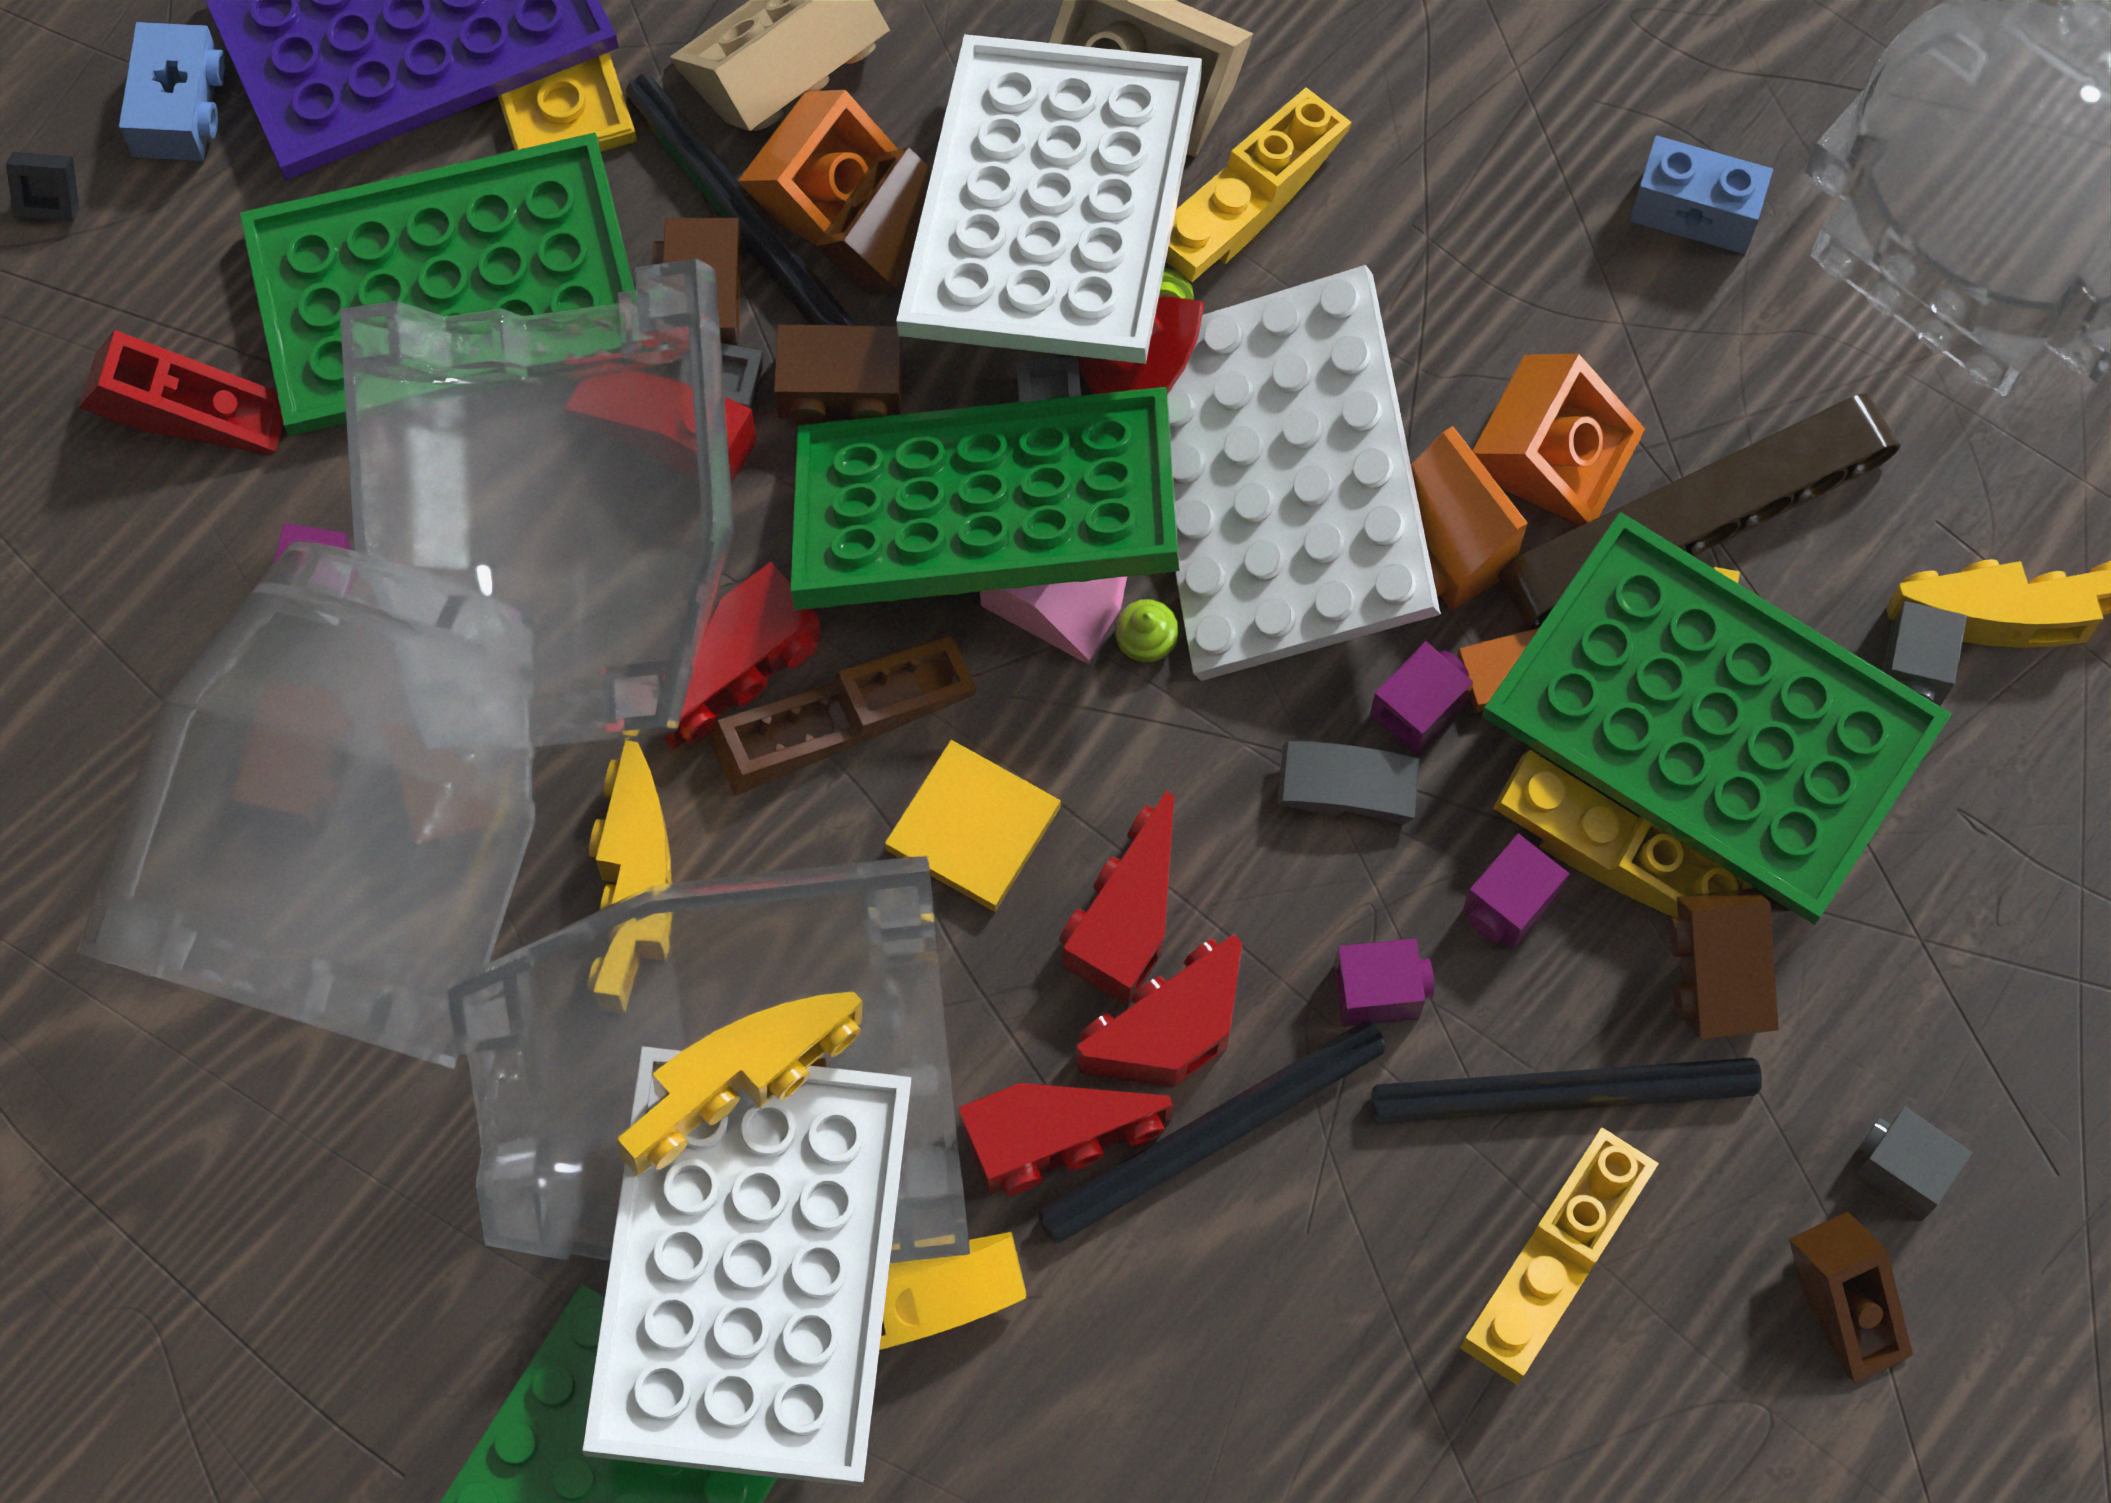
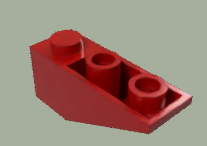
(743, 646)
(1125, 926)
(1043, 1127)

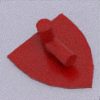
(1170, 347)

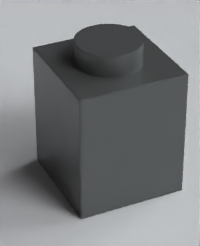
(1925, 649)
(1911, 1161)

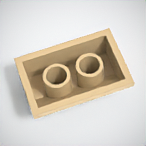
(1163, 29)
(775, 53)

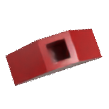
(1172, 1023)

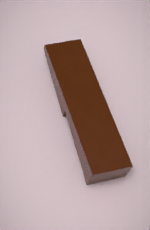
(837, 716)

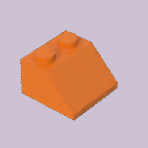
(814, 161)
(1559, 437)
(1465, 519)

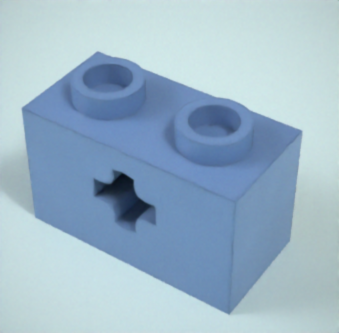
(171, 91)
(1701, 195)

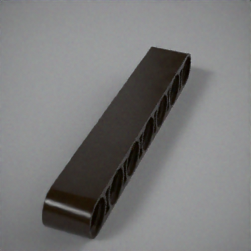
(1719, 498)

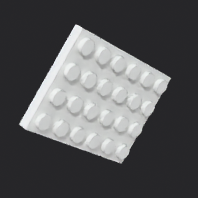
(1051, 199)
(1294, 480)
(754, 1284)

